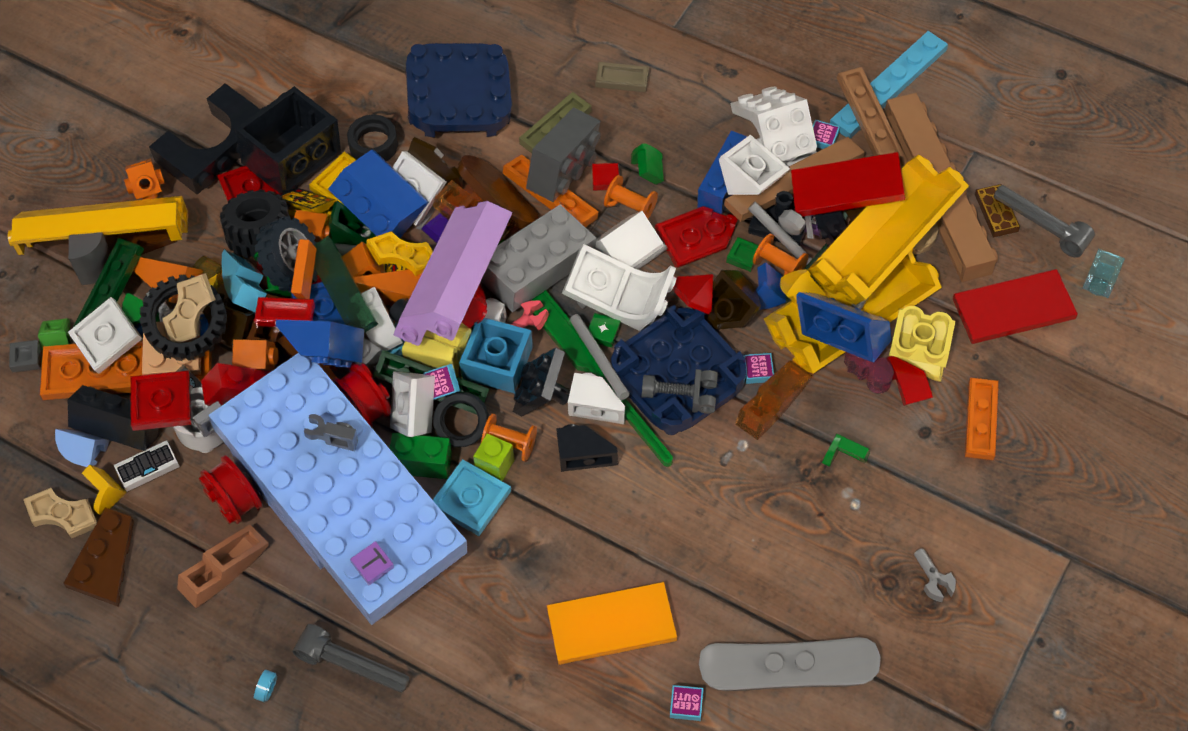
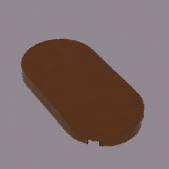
(496, 189)

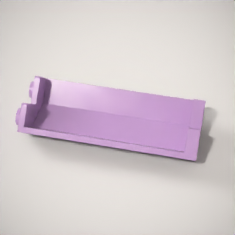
(453, 272)

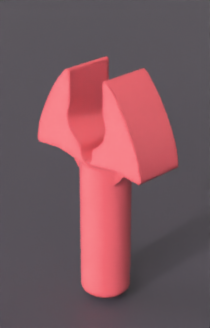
(528, 318)

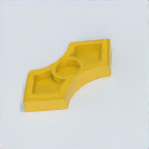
(393, 250)

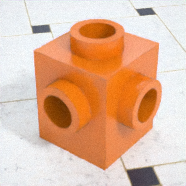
(139, 171)

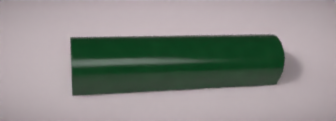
(390, 362)

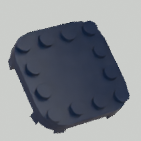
(458, 87)
(672, 353)

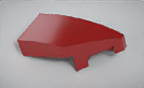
(910, 381)

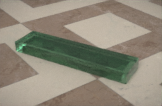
(342, 286)

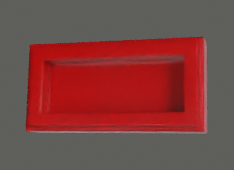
(282, 309)

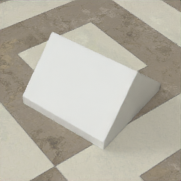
(750, 168)
(630, 240)
(412, 403)

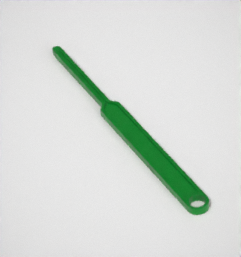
(567, 339)

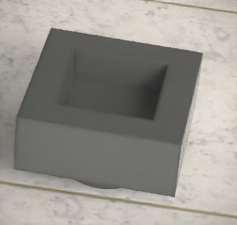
(24, 356)

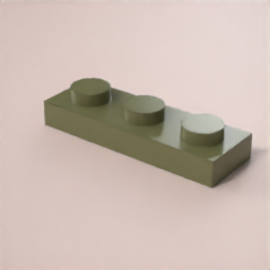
(549, 121)

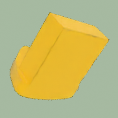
(799, 282)
(109, 490)

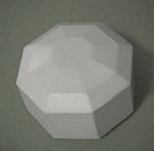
(791, 222)

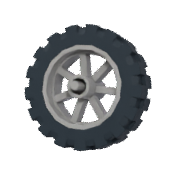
(277, 256)

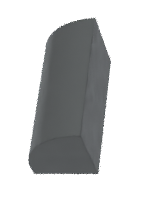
(88, 255)

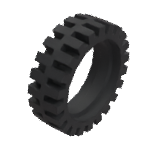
(180, 350)

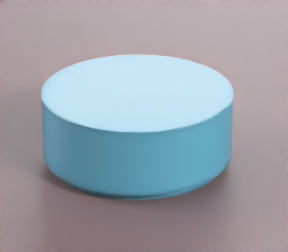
(265, 686)

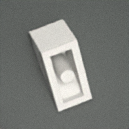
(382, 334)
(594, 399)

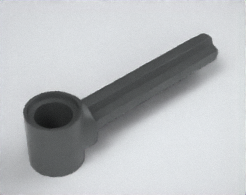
(1073, 238)
(316, 646)

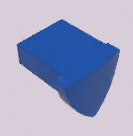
(769, 287)

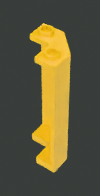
(108, 218)
(887, 232)
(903, 287)

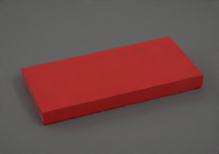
(847, 184)
(1014, 306)

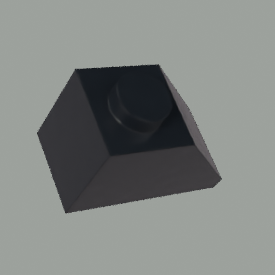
(584, 449)

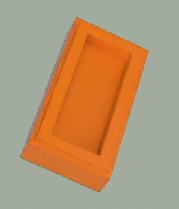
(303, 269)

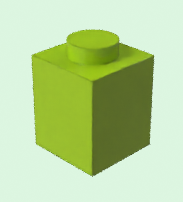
(494, 456)

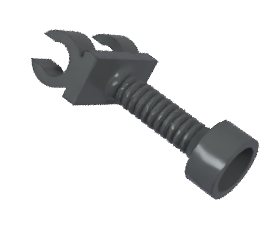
(705, 379)

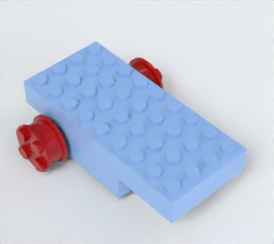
(327, 494)

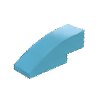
(241, 280)

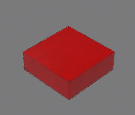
(603, 175)

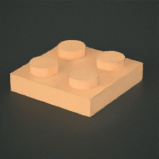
(157, 363)

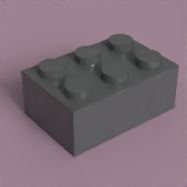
(563, 154)

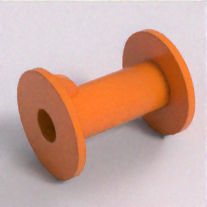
(617, 193)
(778, 257)
(519, 440)

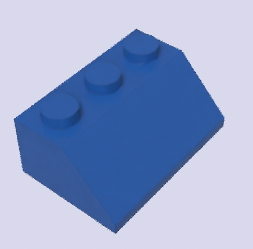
(378, 195)
(843, 326)
(325, 341)

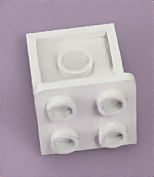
(780, 120)
(618, 289)

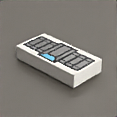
(146, 466)

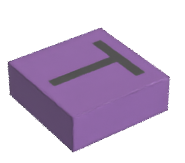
(372, 563)

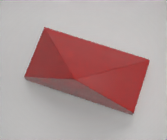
(695, 291)

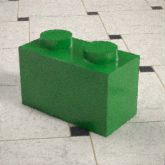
(423, 455)

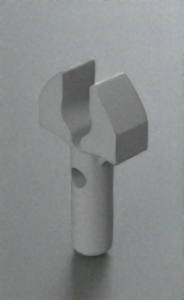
(934, 577)

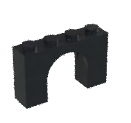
(200, 167)

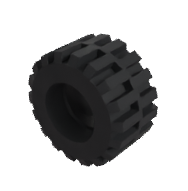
(246, 215)

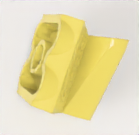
(923, 340)
(437, 350)

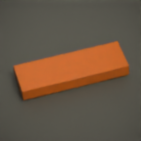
(981, 419)

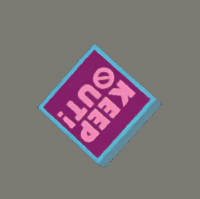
(825, 133)
(758, 367)
(445, 381)
(686, 703)

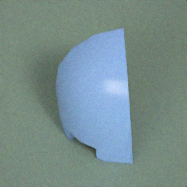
(79, 446)

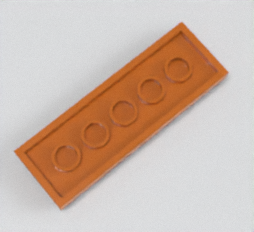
(67, 370)

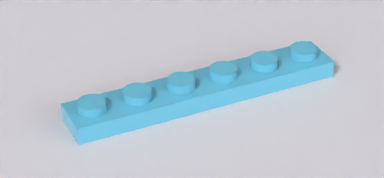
(895, 78)

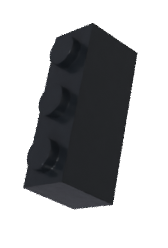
(107, 418)

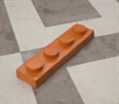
(518, 171)

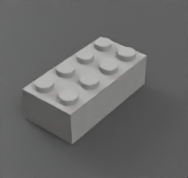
(536, 257)

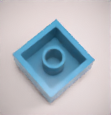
(496, 355)

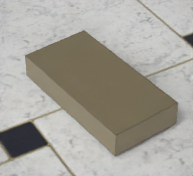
(622, 77)

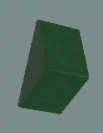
(346, 227)

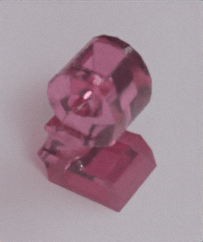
(877, 374)

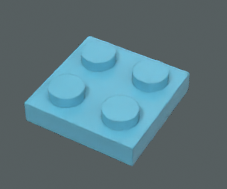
(471, 497)

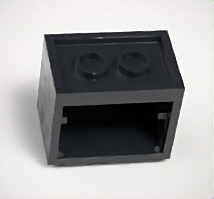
(288, 140)

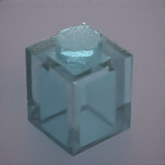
(1103, 273)

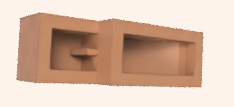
(221, 565)

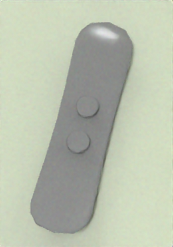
(789, 664)

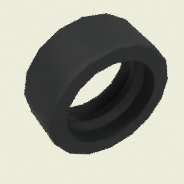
(368, 124)
(439, 418)

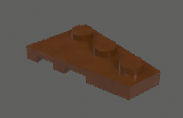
(102, 560)

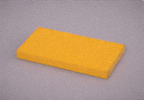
(611, 623)

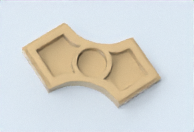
(192, 299)
(73, 516)

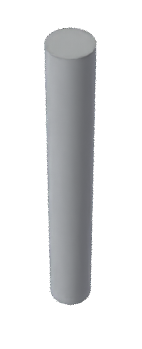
(775, 229)

